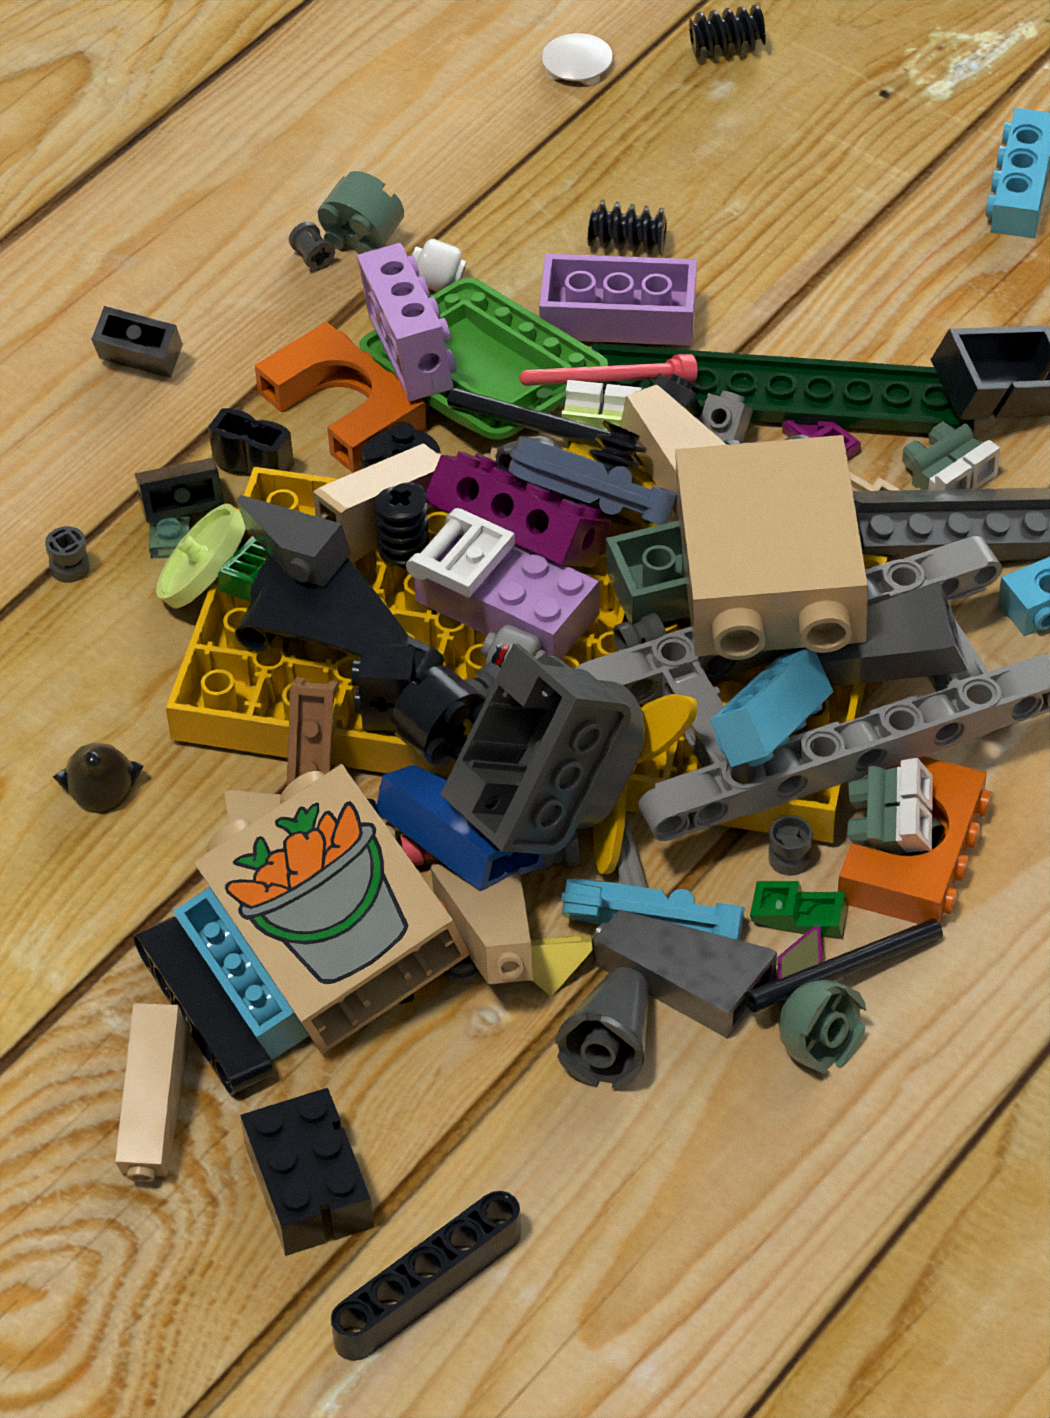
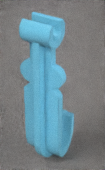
(599, 901)

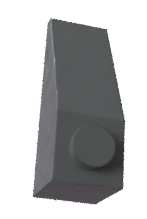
(299, 542)

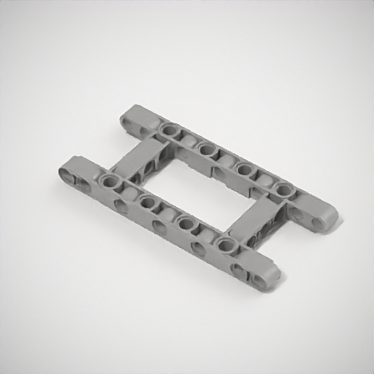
(960, 710)

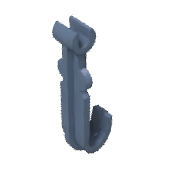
(588, 480)

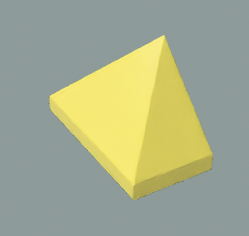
(557, 959)

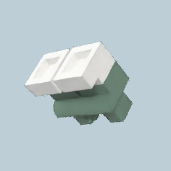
(952, 460)
(896, 808)

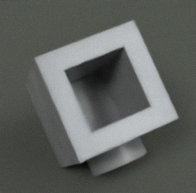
(726, 416)

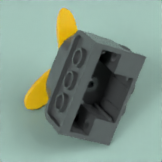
(558, 756)

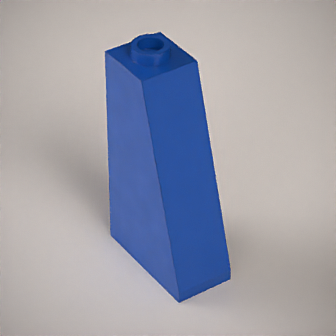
(414, 805)

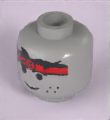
(498, 645)

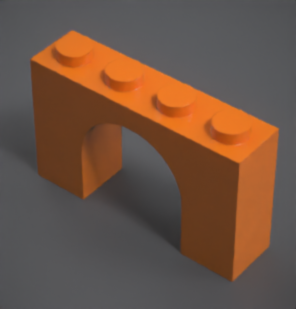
(330, 360)
(922, 884)

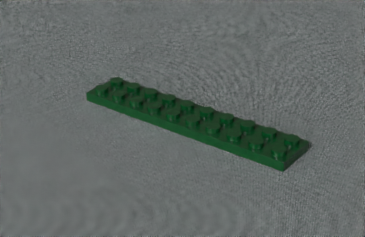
(808, 388)

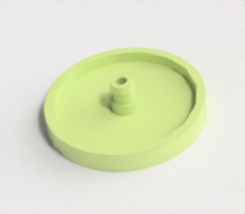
(200, 556)

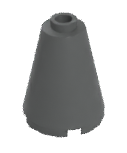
(607, 1031)

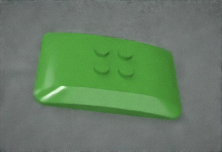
(491, 347)

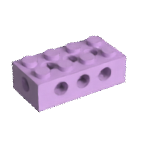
(407, 321)

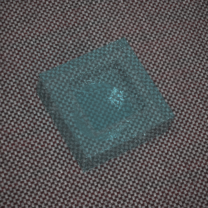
(166, 535)

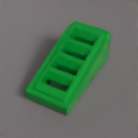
(231, 575)

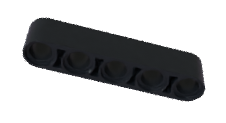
(204, 1004)
(421, 1294)

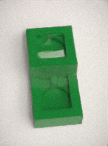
(791, 910)

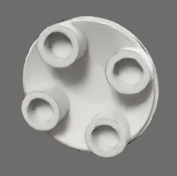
(577, 58)

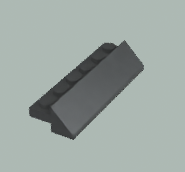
(916, 521)

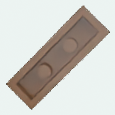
(310, 727)

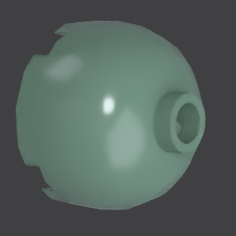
(822, 1024)

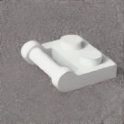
(469, 559)

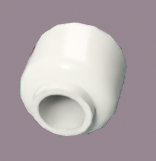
(439, 264)

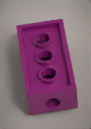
(538, 516)

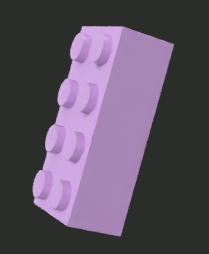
(620, 298)
(525, 593)

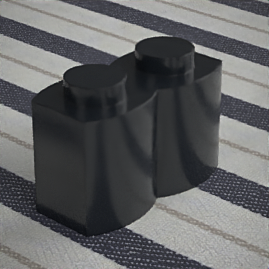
(246, 443)

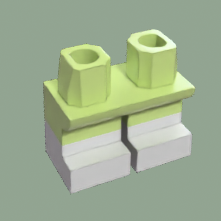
(585, 403)

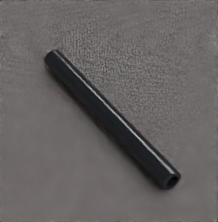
(525, 417)
(845, 964)

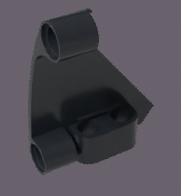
(334, 615)

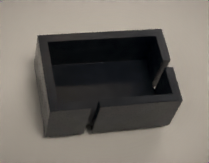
(996, 371)
(306, 1168)

